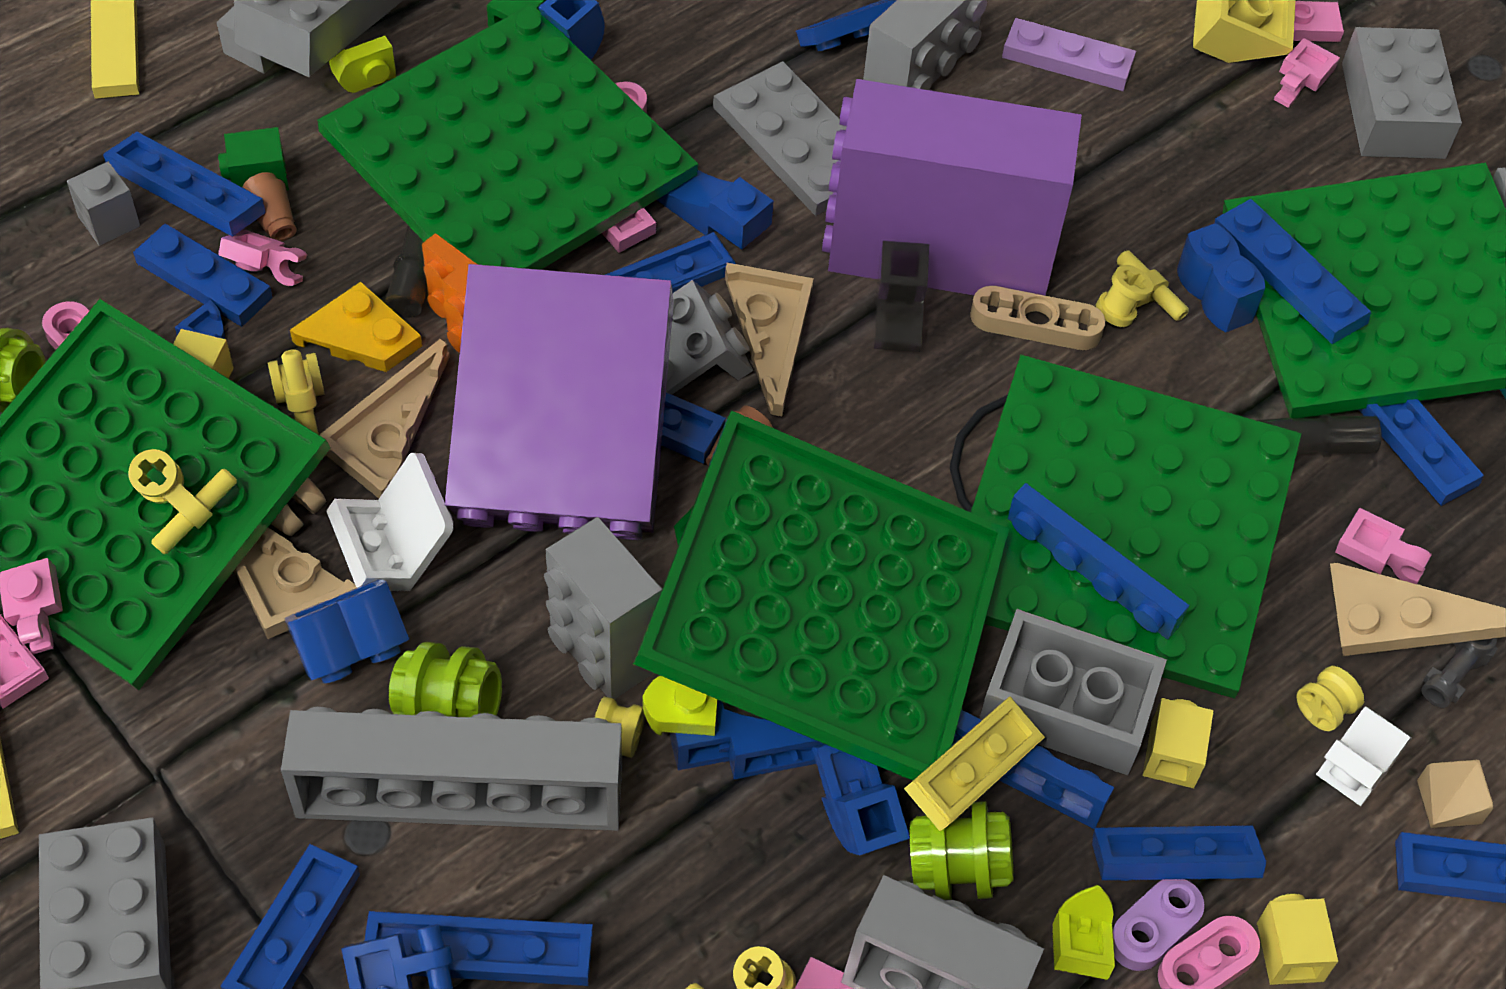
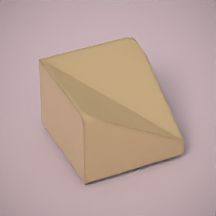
(1455, 793)

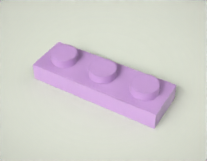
(1069, 54)

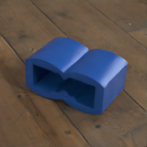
(1220, 277)
(347, 630)

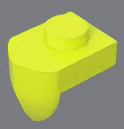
(364, 65)
(678, 708)
(1085, 934)

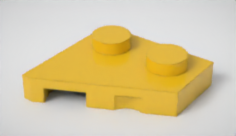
(359, 329)

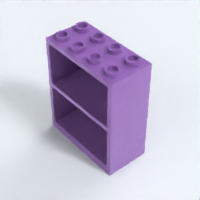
(952, 173)
(559, 400)

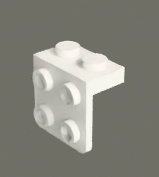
(397, 532)

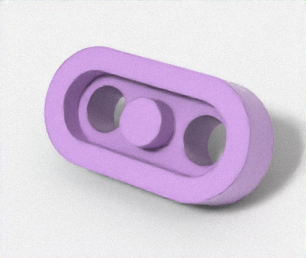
(1159, 921)

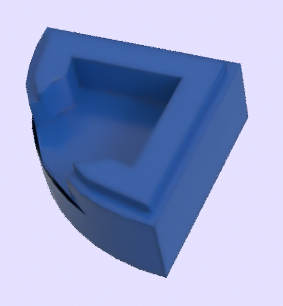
(204, 320)

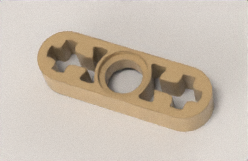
(1054, 308)

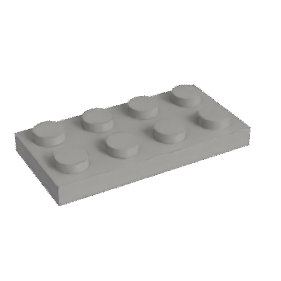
(785, 129)

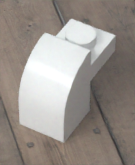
(1363, 755)

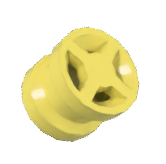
(1330, 698)
(630, 719)

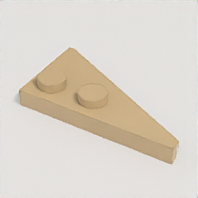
(772, 319)
(379, 430)
(284, 581)
(1395, 614)

